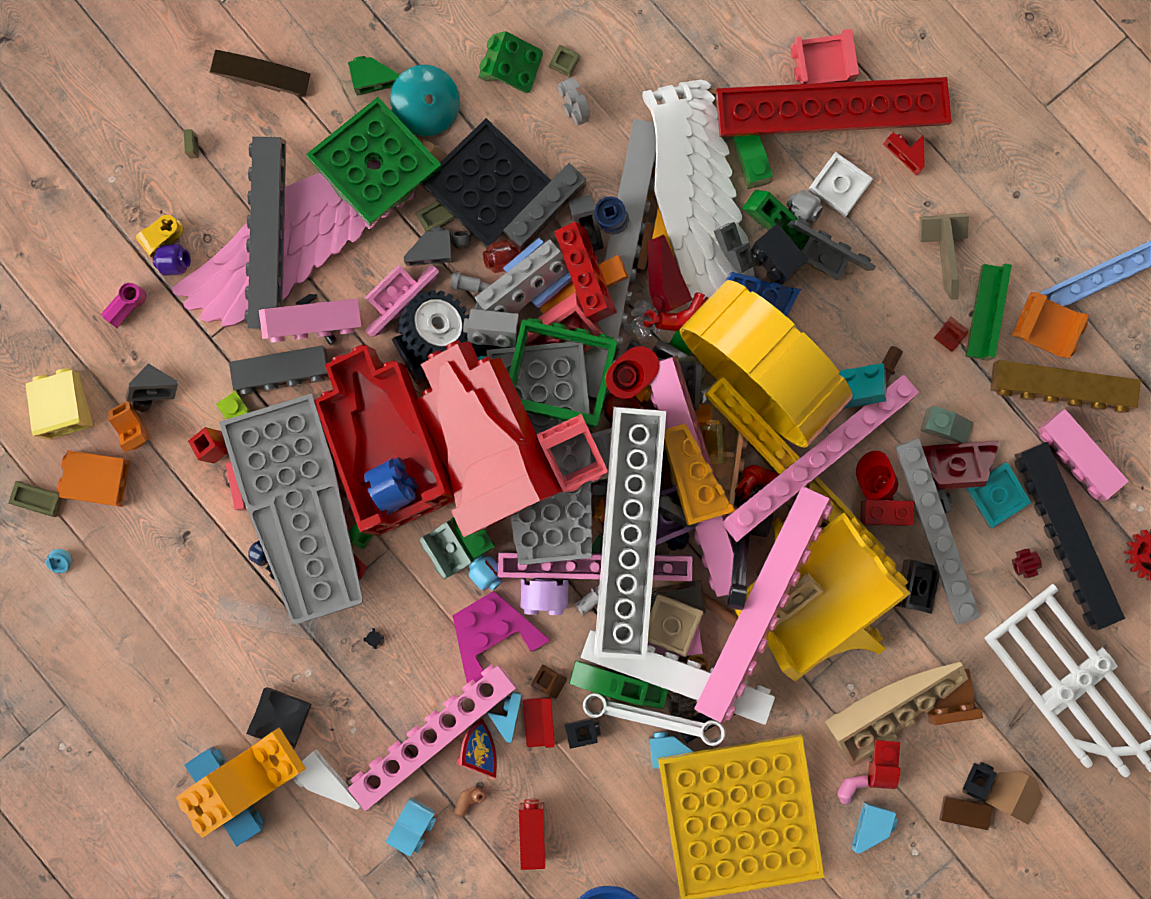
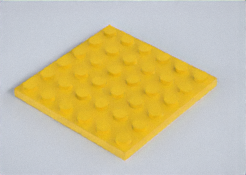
(741, 817)

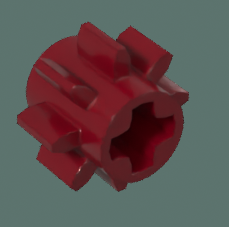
(1026, 563)

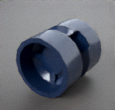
(611, 215)

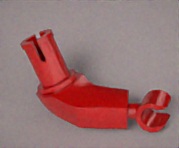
(674, 321)
(754, 476)

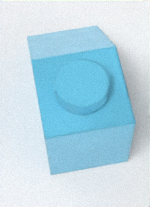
(665, 745)
(873, 827)

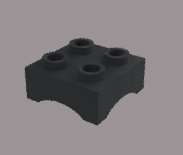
(276, 711)

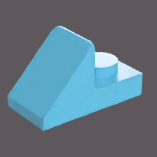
(506, 723)

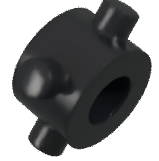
(373, 638)

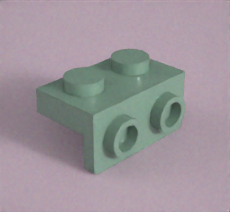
(446, 550)

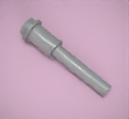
(468, 283)

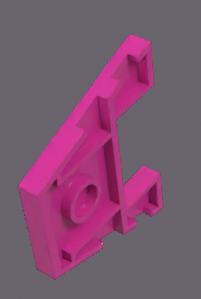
(485, 625)

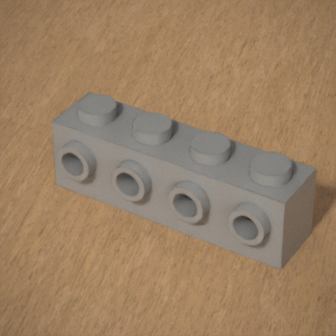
(543, 265)

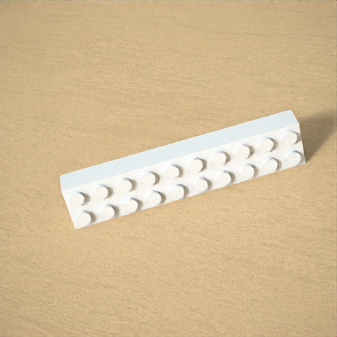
(629, 533)

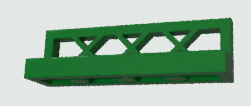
(988, 311)

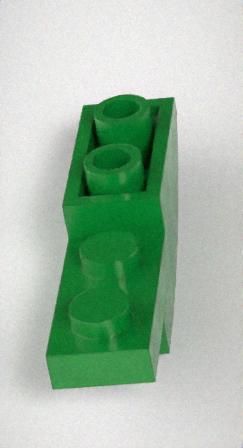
(617, 685)

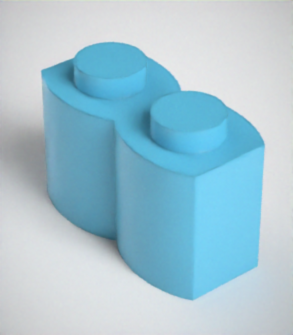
(410, 827)

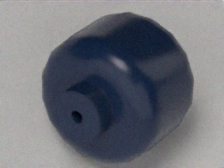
(678, 542)
(257, 554)

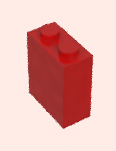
(532, 835)

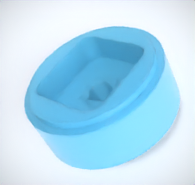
(59, 561)

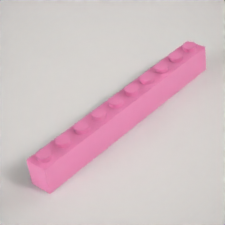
(672, 396)
(818, 459)
(763, 605)

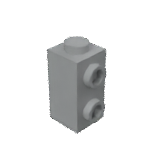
(491, 328)

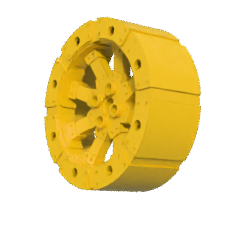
(767, 362)

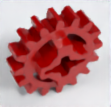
(1143, 554)

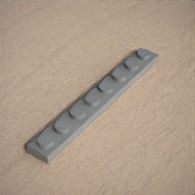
(937, 531)

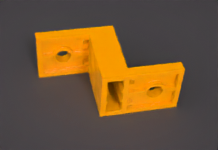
(240, 783)

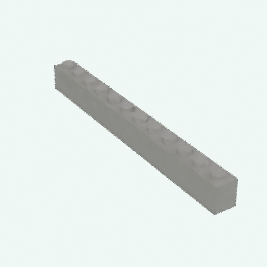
(633, 192)

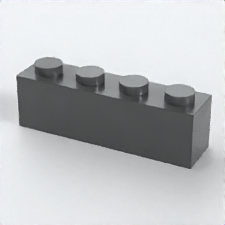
(545, 206)
(279, 369)

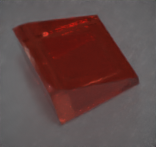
(951, 334)

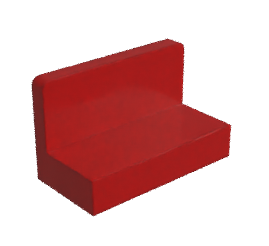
(539, 722)

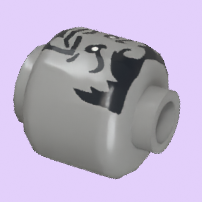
(805, 206)

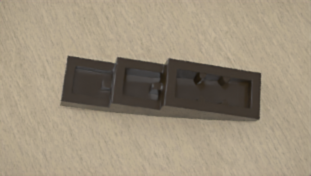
(259, 72)

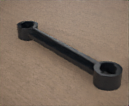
(738, 590)

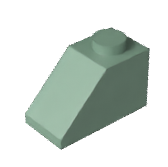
(946, 424)

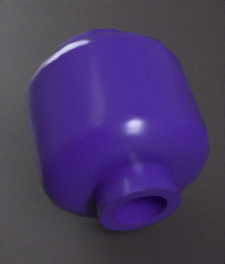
(171, 259)

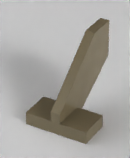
(945, 229)

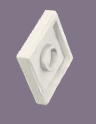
(840, 184)

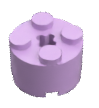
(544, 595)

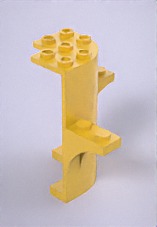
(856, 588)

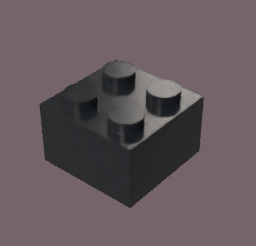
(778, 255)

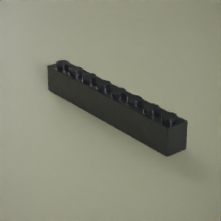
(1069, 537)

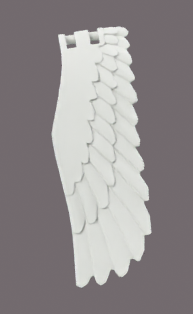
(693, 182)

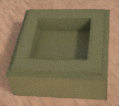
(564, 61)
(191, 143)

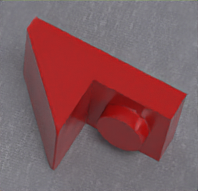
(910, 156)

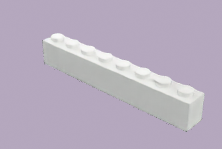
(681, 678)

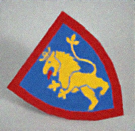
(479, 750)

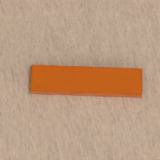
(613, 273)

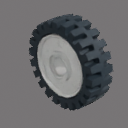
(427, 309)

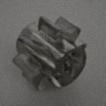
(682, 706)

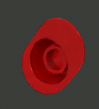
(632, 372)
(876, 476)

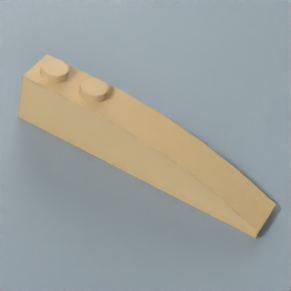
(890, 710)

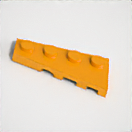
(696, 485)

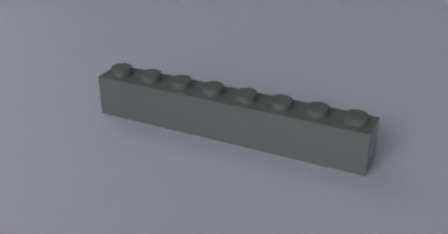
(265, 227)

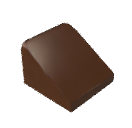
(549, 681)

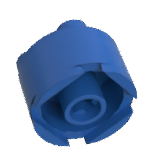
(391, 485)

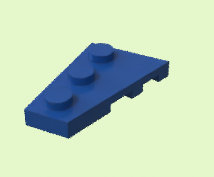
(776, 294)

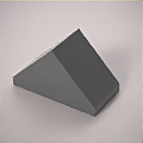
(151, 385)

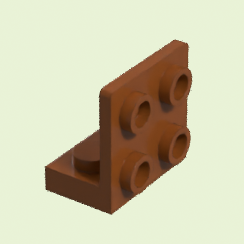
(957, 706)

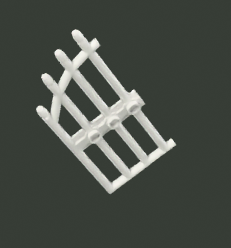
(1072, 686)

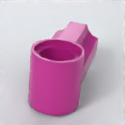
(121, 306)

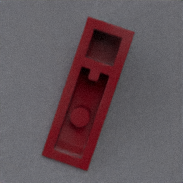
(665, 279)

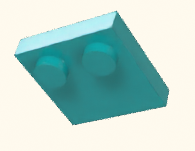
(866, 384)
(1000, 496)

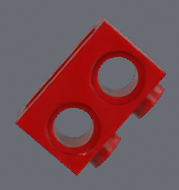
(887, 512)

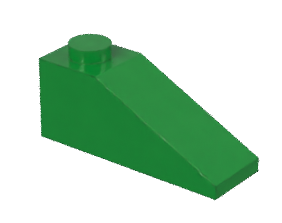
(752, 160)
(770, 211)

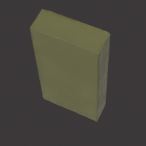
(434, 216)
(35, 499)

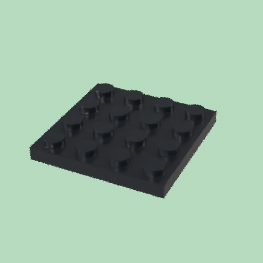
(486, 182)

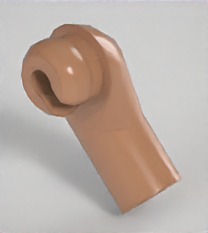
(467, 798)

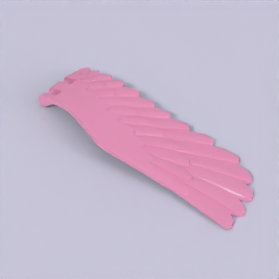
(314, 228)

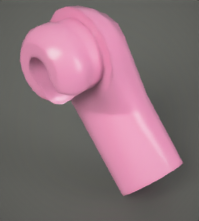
(849, 786)

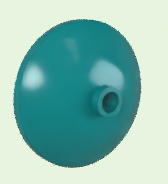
(409, 102)

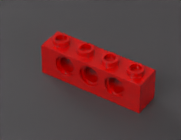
(585, 272)

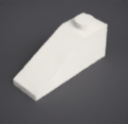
(324, 780)

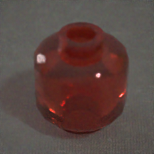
(499, 255)

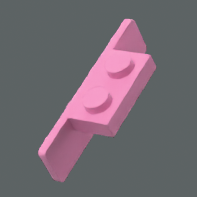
(394, 293)

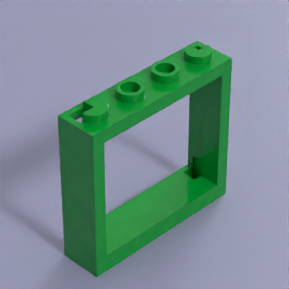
(578, 336)

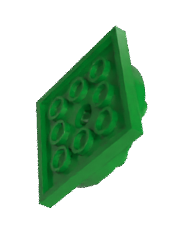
(369, 136)

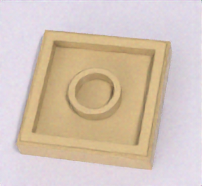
(673, 624)

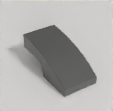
(737, 254)

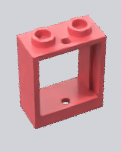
(562, 433)

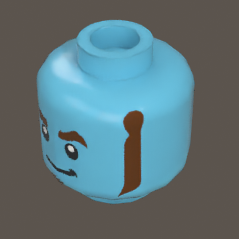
(485, 573)

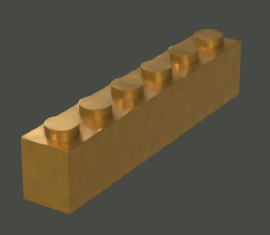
(1065, 385)

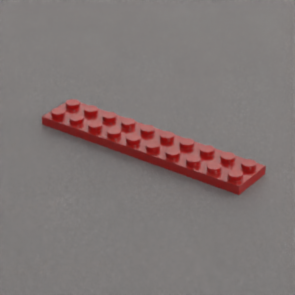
(833, 106)

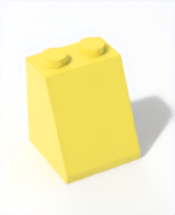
(57, 405)

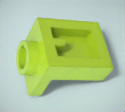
(232, 406)

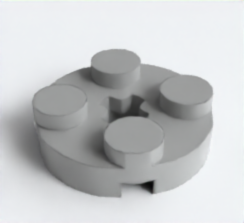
(574, 101)

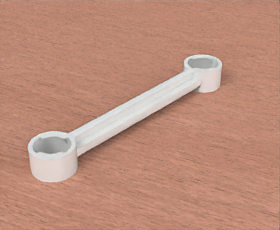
(654, 718)

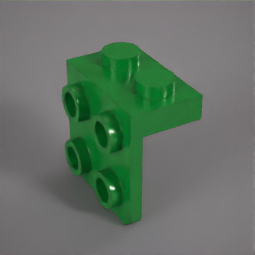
(510, 61)

